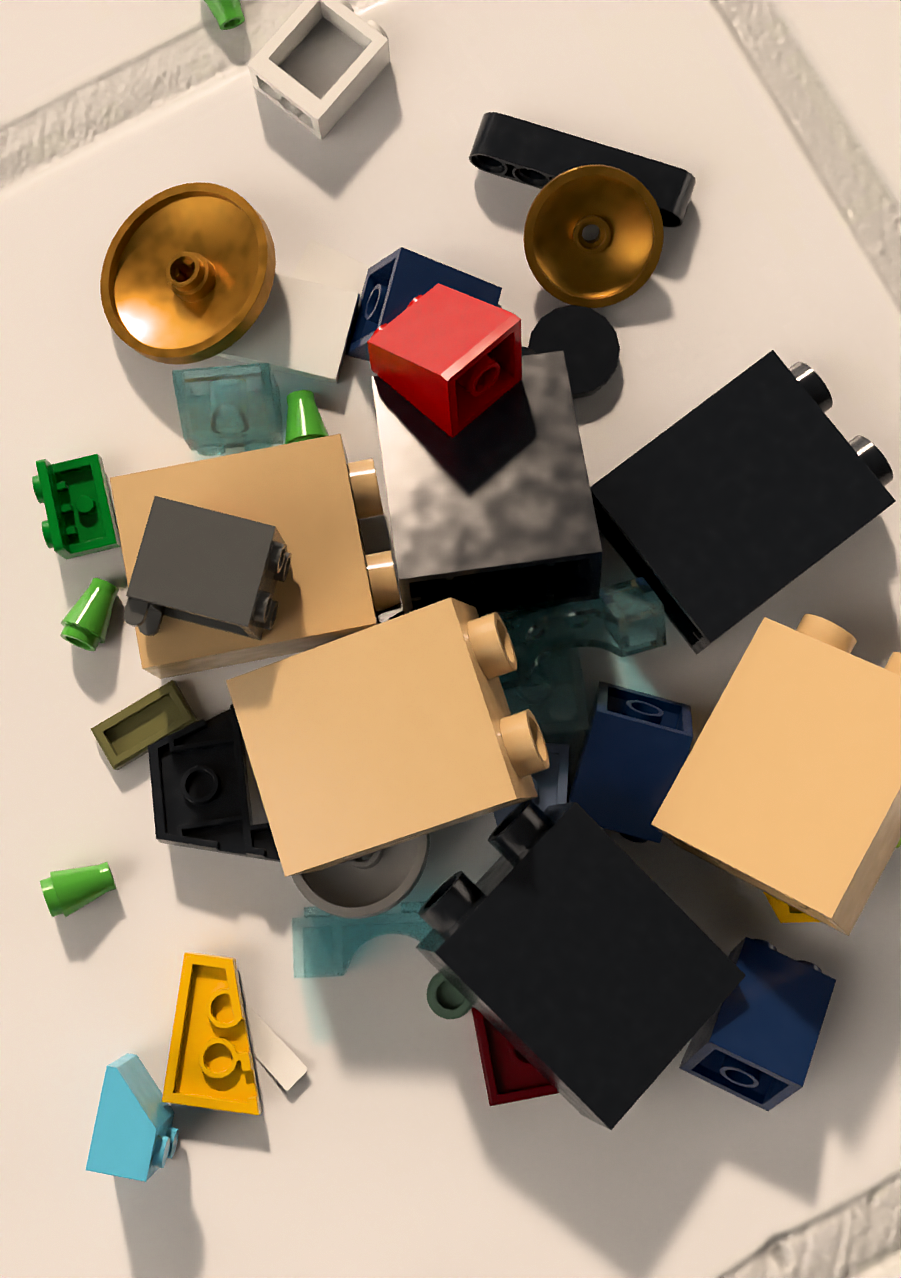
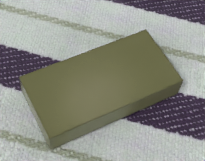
(146, 721)

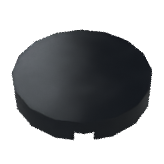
(587, 344)

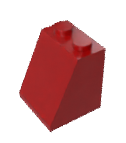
(449, 355)

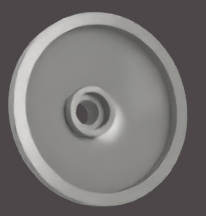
(367, 886)

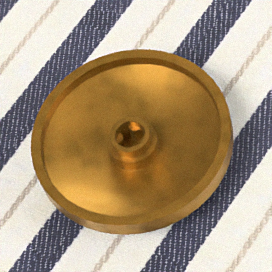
(188, 273)

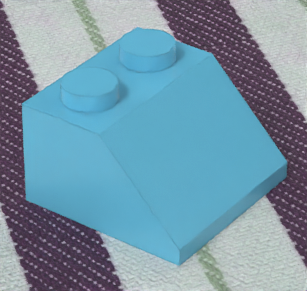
(131, 1124)

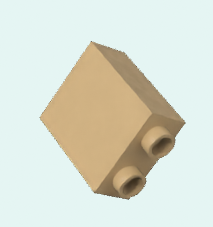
(316, 508)
(387, 735)
(797, 772)

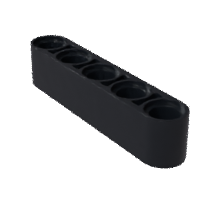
(539, 154)

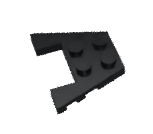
(205, 792)

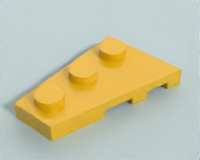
(210, 1040)

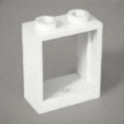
(287, 93)

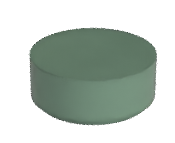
(446, 999)

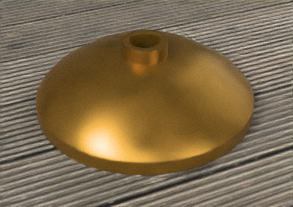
(599, 269)

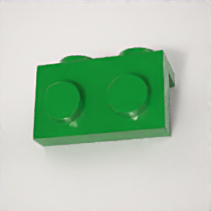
(76, 506)

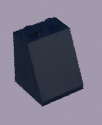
(396, 282)
(630, 759)
(765, 1029)

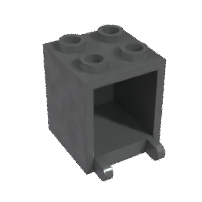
(206, 571)

